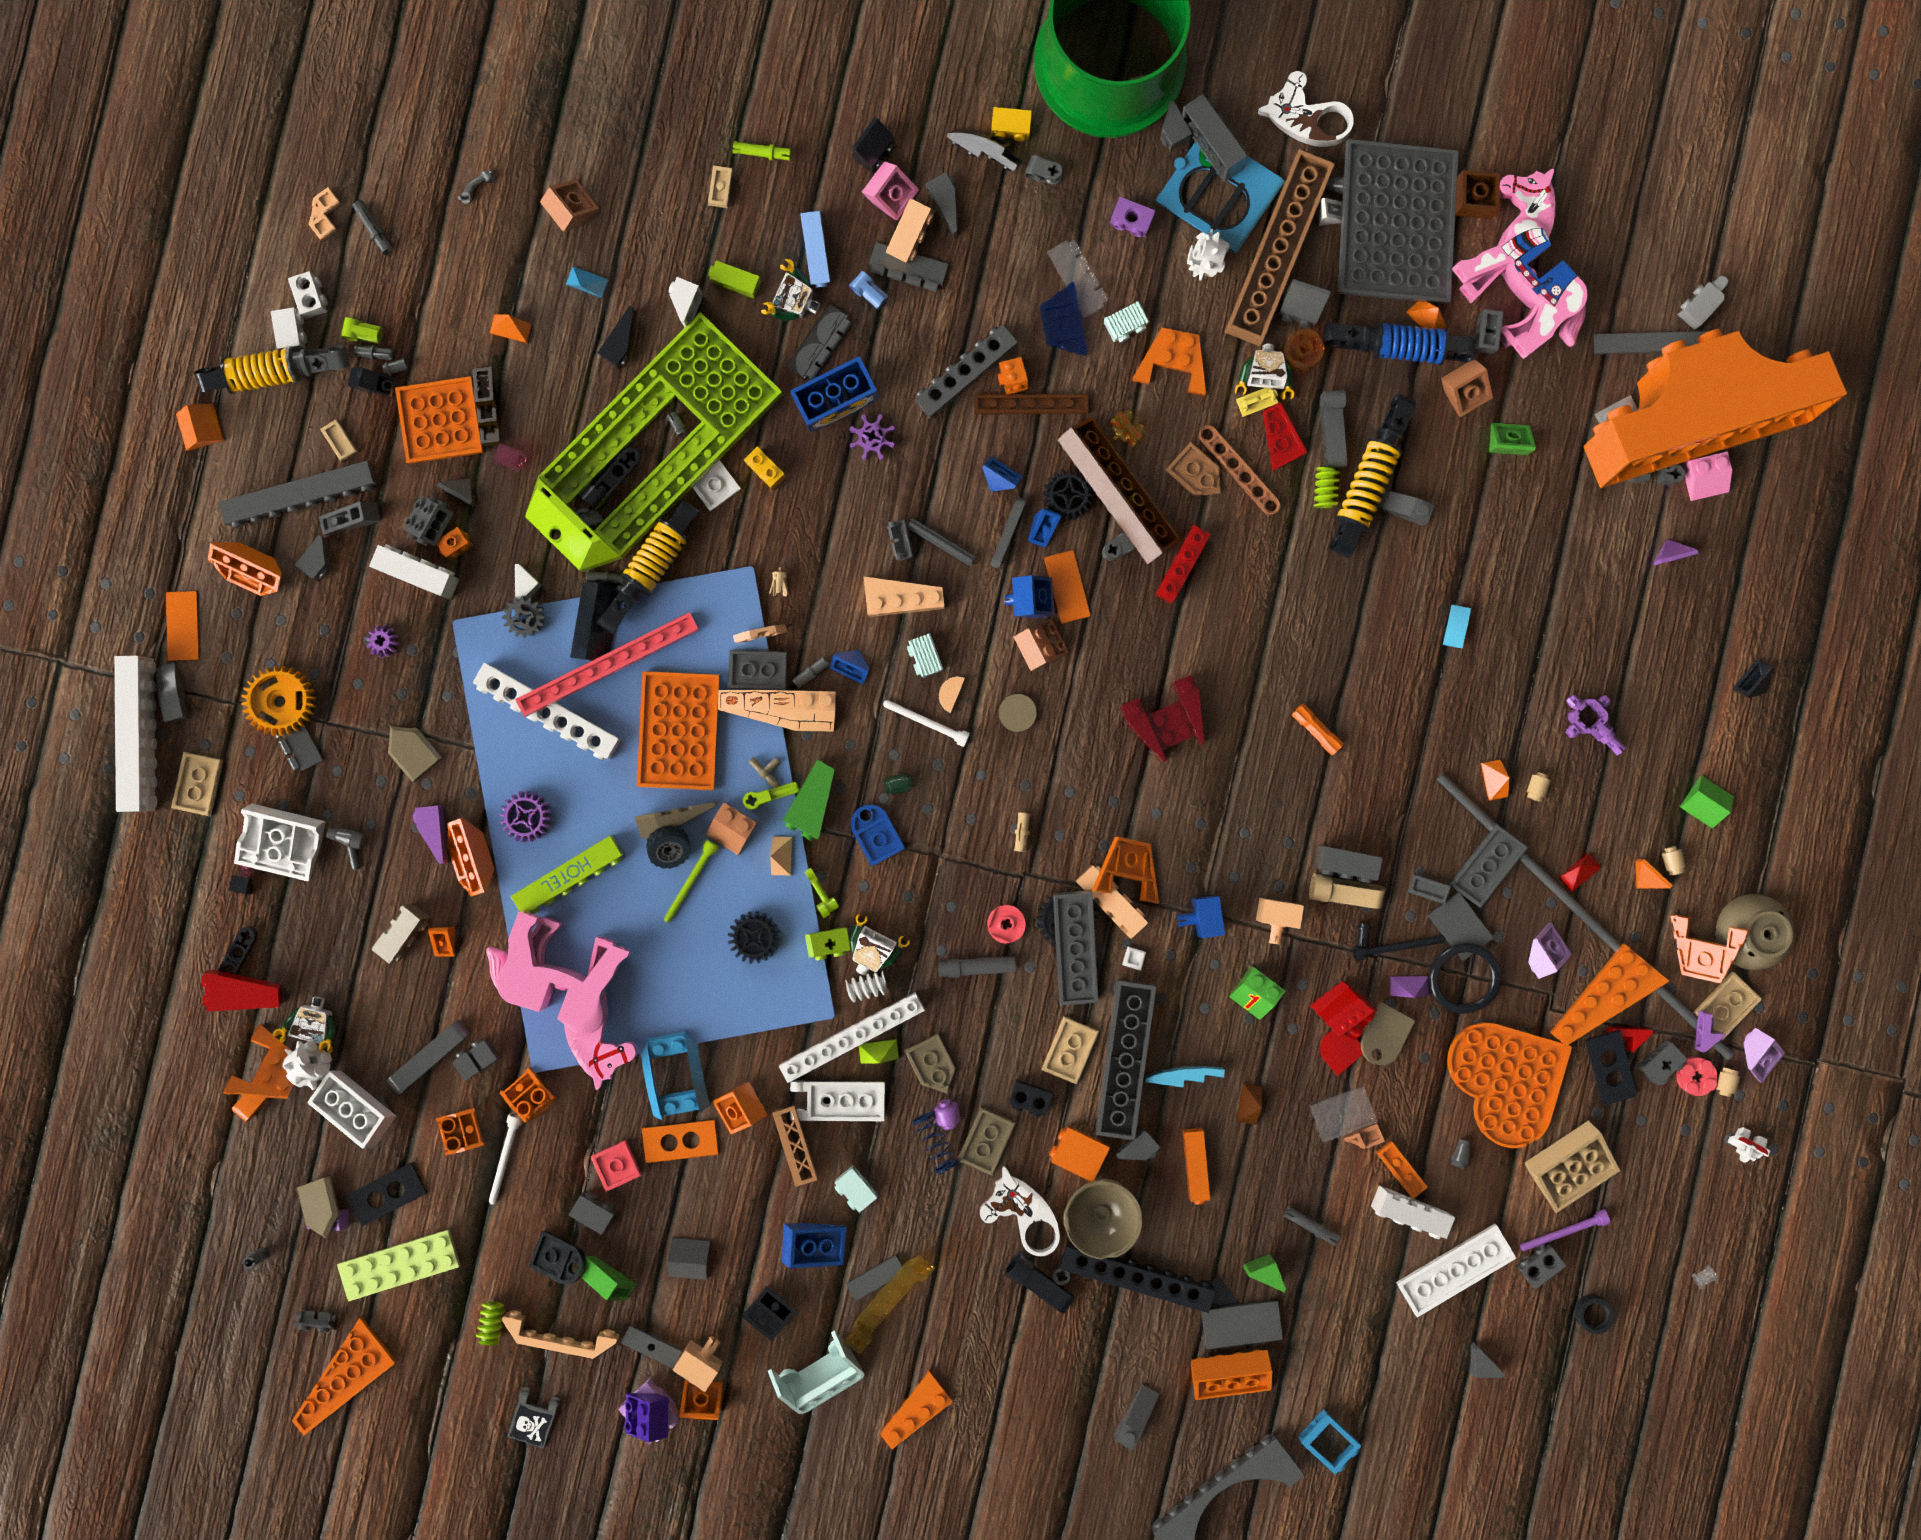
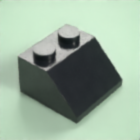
(873, 145)

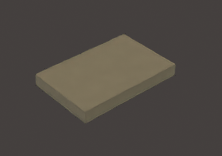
(986, 1141)

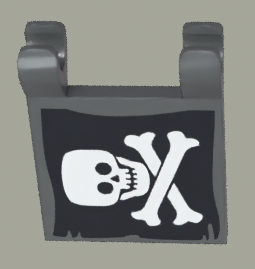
(532, 1422)

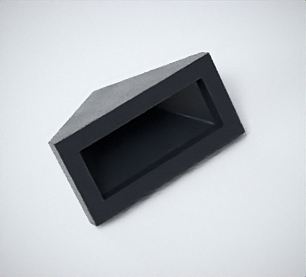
(1755, 680)

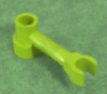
(827, 904)

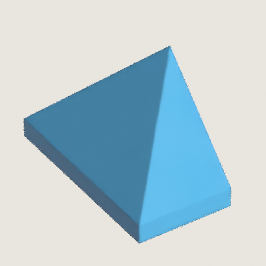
(587, 282)

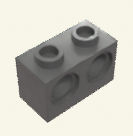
(1488, 332)
(1543, 1270)

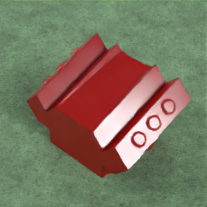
(1345, 1010)

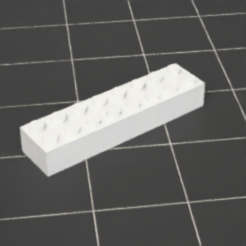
(135, 734)

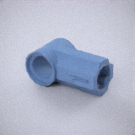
(865, 287)

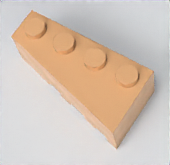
(897, 597)
(1114, 904)

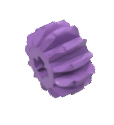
(387, 646)

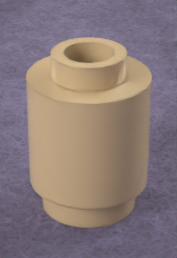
(1538, 787)
(1673, 860)
(1728, 1082)

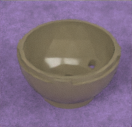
(1758, 915)

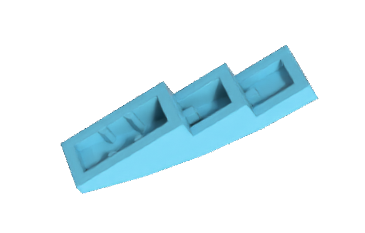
(1177, 1075)

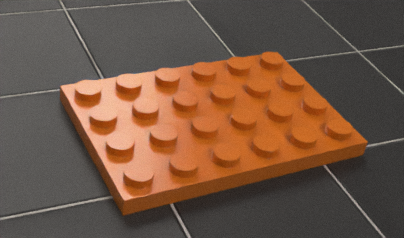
(678, 730)

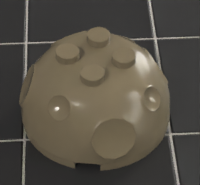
(1103, 1219)

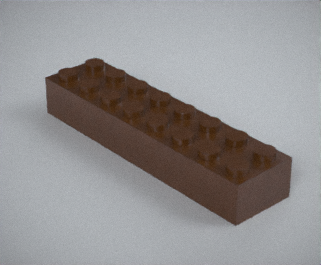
(1119, 489)

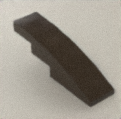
(487, 406)

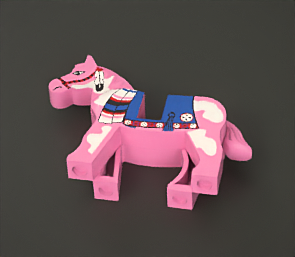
(1555, 297)

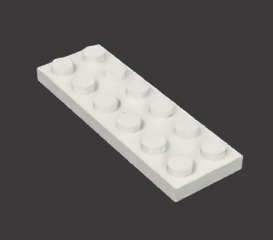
(1456, 1270)

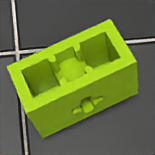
(817, 940)

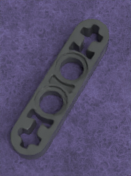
(1008, 532)

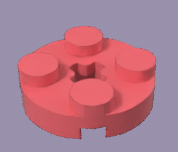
(996, 928)
(1692, 1086)

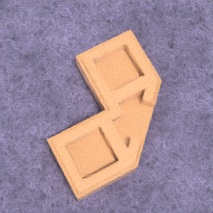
(322, 205)
(758, 633)

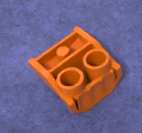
(528, 1096)
(460, 1131)

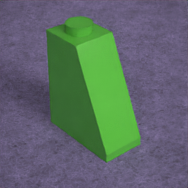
(607, 1280)

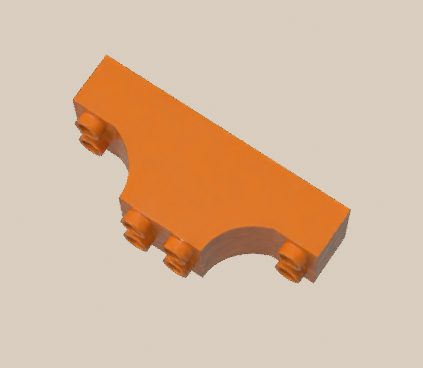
(1707, 402)

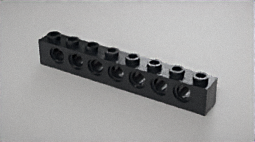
(1201, 1301)

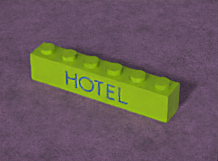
(568, 875)

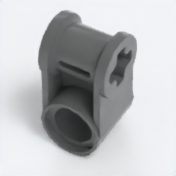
(1041, 170)
(1121, 545)

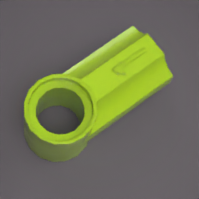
(356, 330)

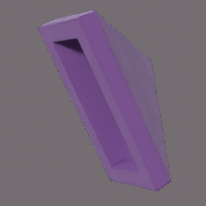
(1673, 551)
(1409, 986)

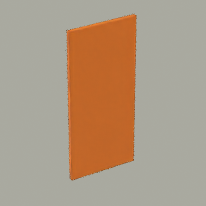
(1067, 586)
(182, 626)

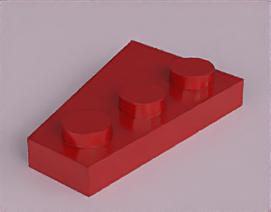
(1281, 437)

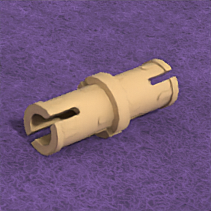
(1022, 832)

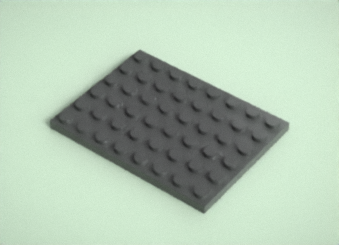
(1398, 221)

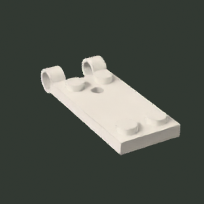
(848, 1100)

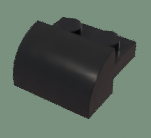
(768, 1313)

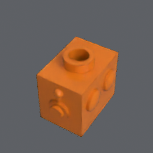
(1013, 376)
(454, 543)

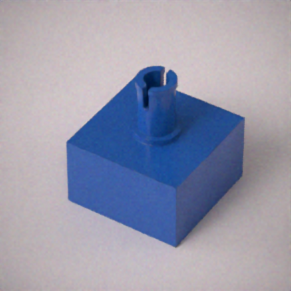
(1031, 597)
(1206, 917)

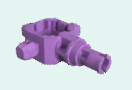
(1600, 729)

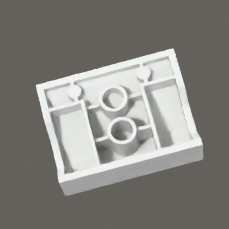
(279, 842)

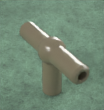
(765, 772)

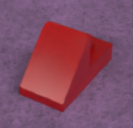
(1635, 1036)

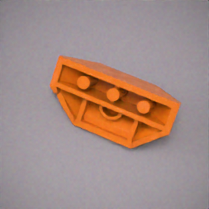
(246, 567)
(469, 856)

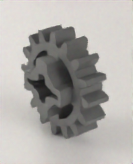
(521, 609)

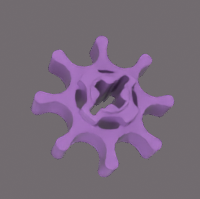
(880, 440)

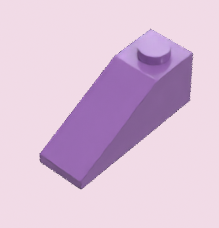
(432, 828)

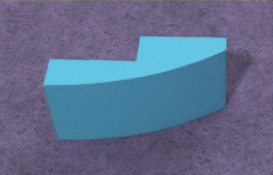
(1456, 626)

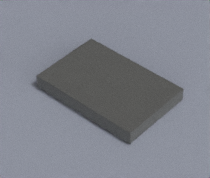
(758, 670)
(1459, 924)

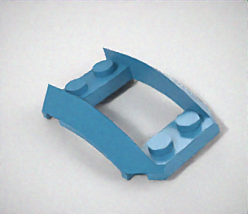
(680, 1101)

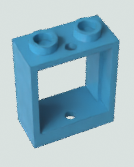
(1317, 1425)

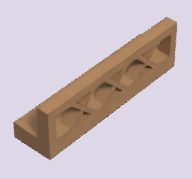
(790, 1146)

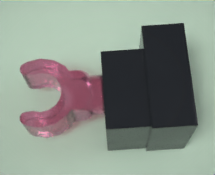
(243, 883)

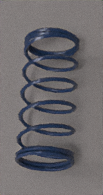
(946, 1165)

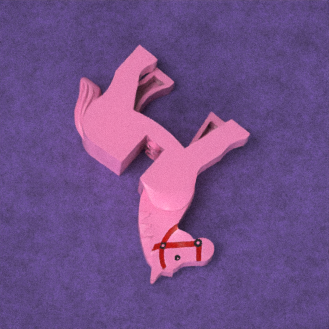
(529, 983)

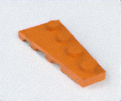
(920, 1407)

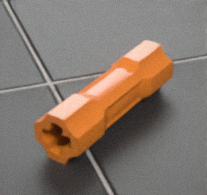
(1328, 740)

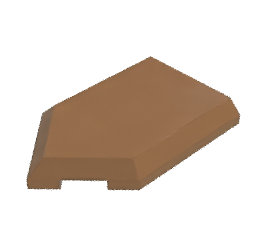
(1196, 471)

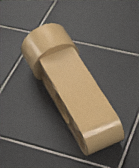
(1326, 889)

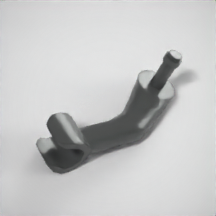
(467, 195)

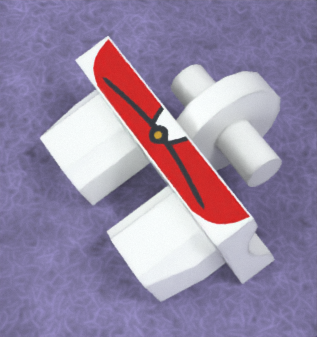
(1746, 1148)

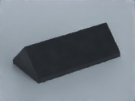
(589, 638)

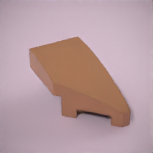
(1366, 1137)

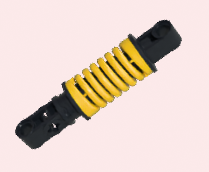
(648, 563)

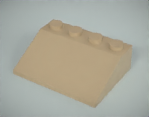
(1572, 1166)

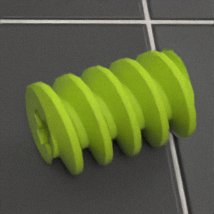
(1327, 486)
(492, 1323)

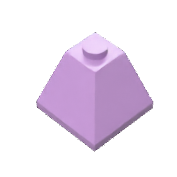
(1548, 952)
(1761, 1054)

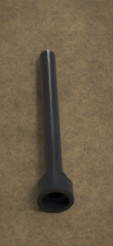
(1361, 952)

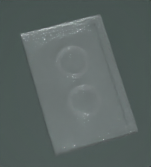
(1343, 1114)

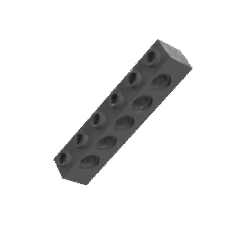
(992, 357)

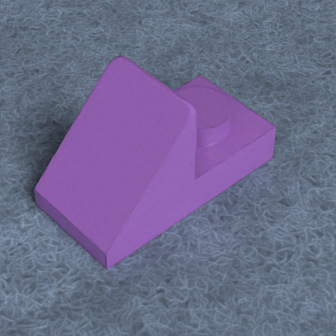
(1704, 1036)

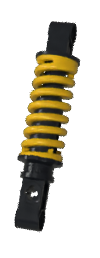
(1376, 463)

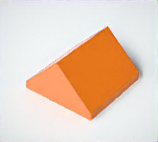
(199, 425)
(701, 1404)

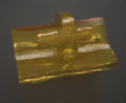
(1125, 429)

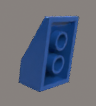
(813, 1245)

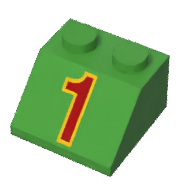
(1257, 993)

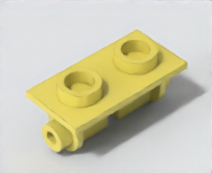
(1257, 401)

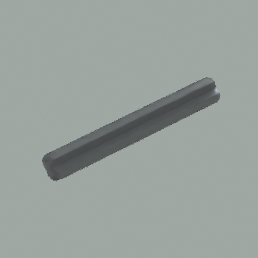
(941, 542)

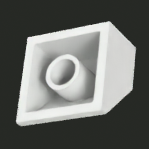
(686, 299)

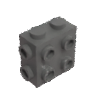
(427, 520)

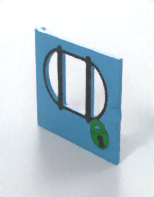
(1254, 180)

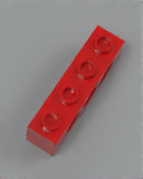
(1182, 564)

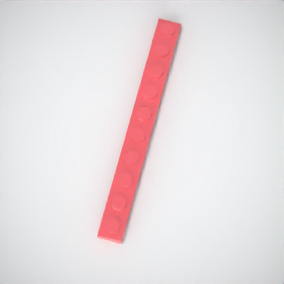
(607, 664)

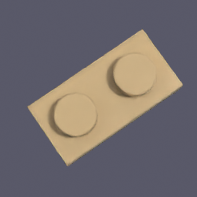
(720, 186)

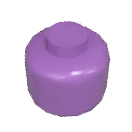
(947, 1114)

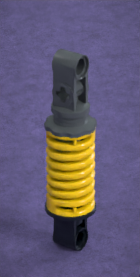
(269, 368)

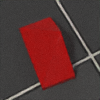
(1580, 872)

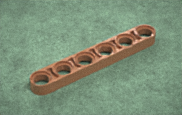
(1236, 472)

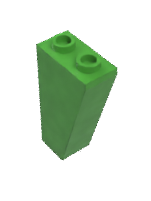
(810, 802)

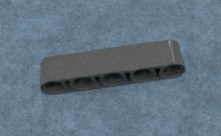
(428, 1057)

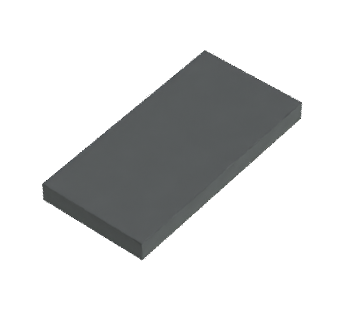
(1488, 865)
(1242, 1324)

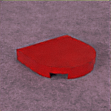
(1339, 1051)

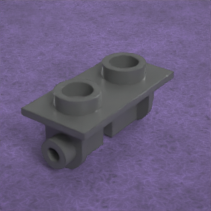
(901, 546)
(307, 1320)

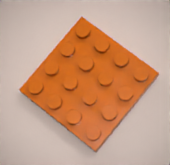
(439, 420)

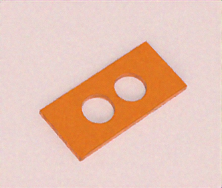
(704, 1129)

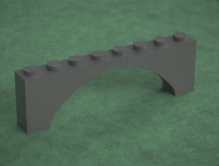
(1264, 1461)

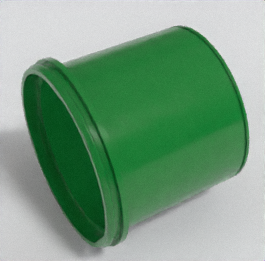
(1102, 105)

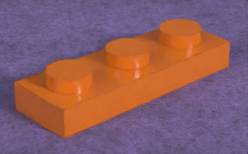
(1401, 1169)

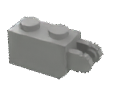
(1703, 303)

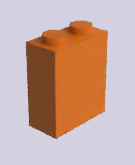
(1079, 1153)

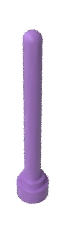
(1600, 1218)

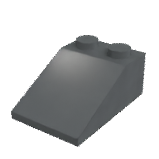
(1303, 303)

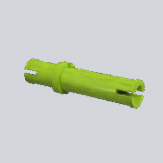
(762, 150)

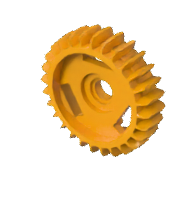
(264, 701)

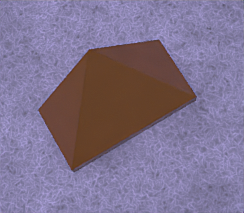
(1250, 1104)

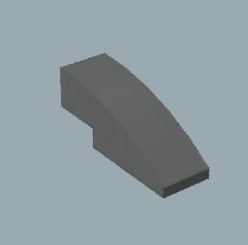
(171, 693)

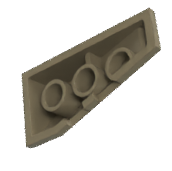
(675, 818)

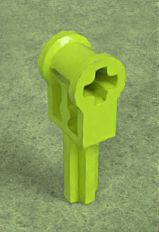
(770, 795)

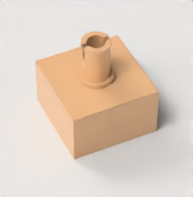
(1279, 915)
(699, 1364)

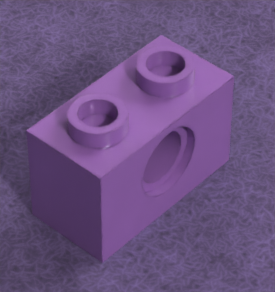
(1126, 208)

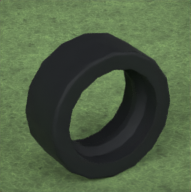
(1608, 1320)

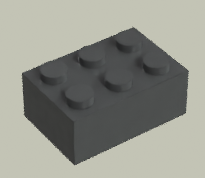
(1347, 864)

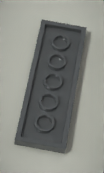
(1075, 947)

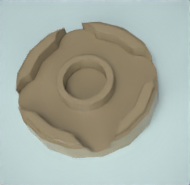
(1017, 712)

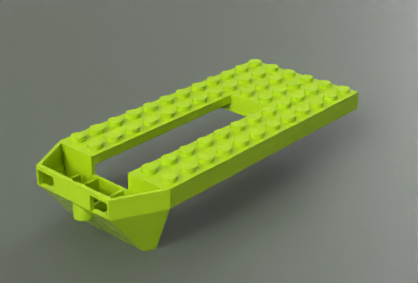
(712, 383)

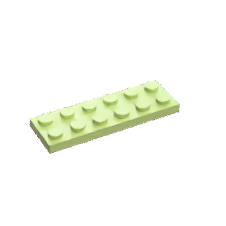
(398, 1265)

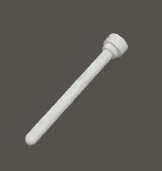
(960, 737)
(514, 1122)

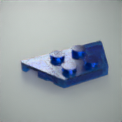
(1063, 322)

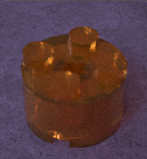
(1312, 346)

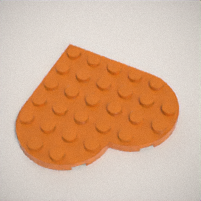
(1511, 1079)

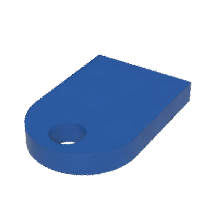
(877, 835)

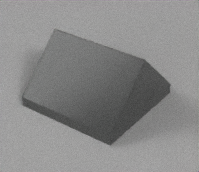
(689, 1258)

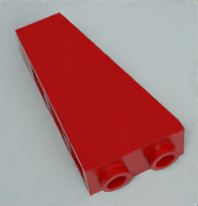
(237, 992)

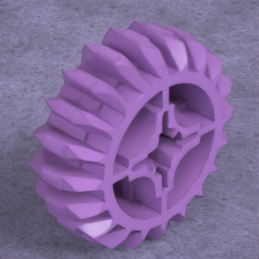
(529, 823)

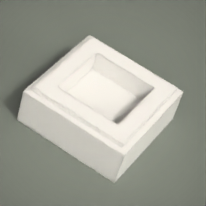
(1134, 958)

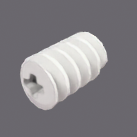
(867, 986)

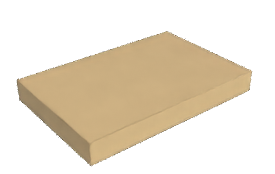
(197, 784)
(1729, 1003)
(1070, 1050)

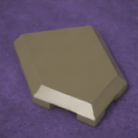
(412, 751)
(932, 1063)
(319, 1205)

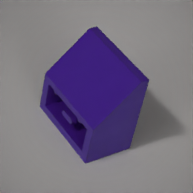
(646, 1416)

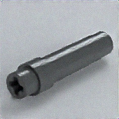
(955, 968)

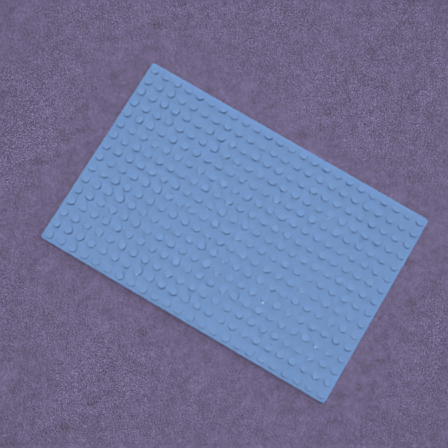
(681, 969)

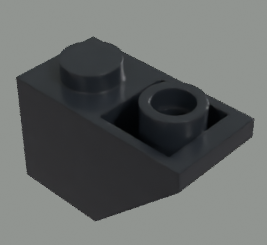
(371, 382)

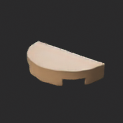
(949, 692)

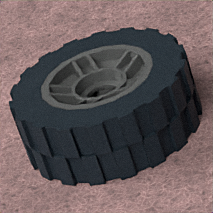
(659, 849)

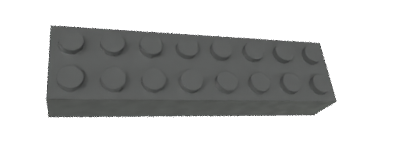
(1125, 1059)

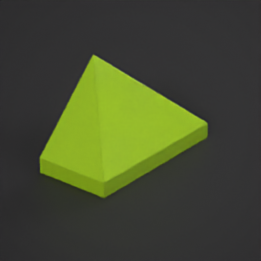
(878, 1051)

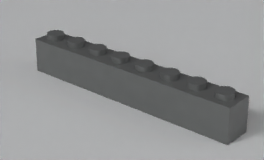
(298, 494)

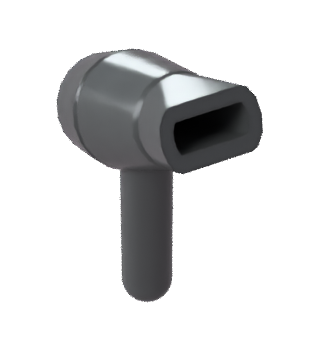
(350, 838)

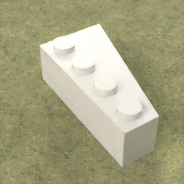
(1412, 1212)

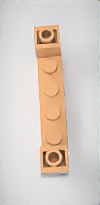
(515, 1323)

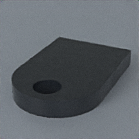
(555, 1258)

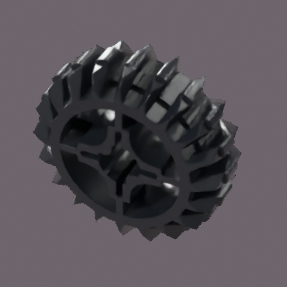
(1059, 494)
(746, 930)

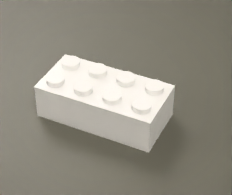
(410, 570)
(351, 1109)

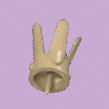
(779, 580)

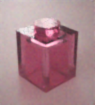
(509, 457)

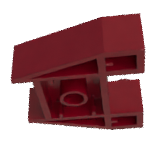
(1169, 724)

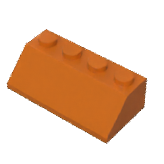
(1231, 1374)

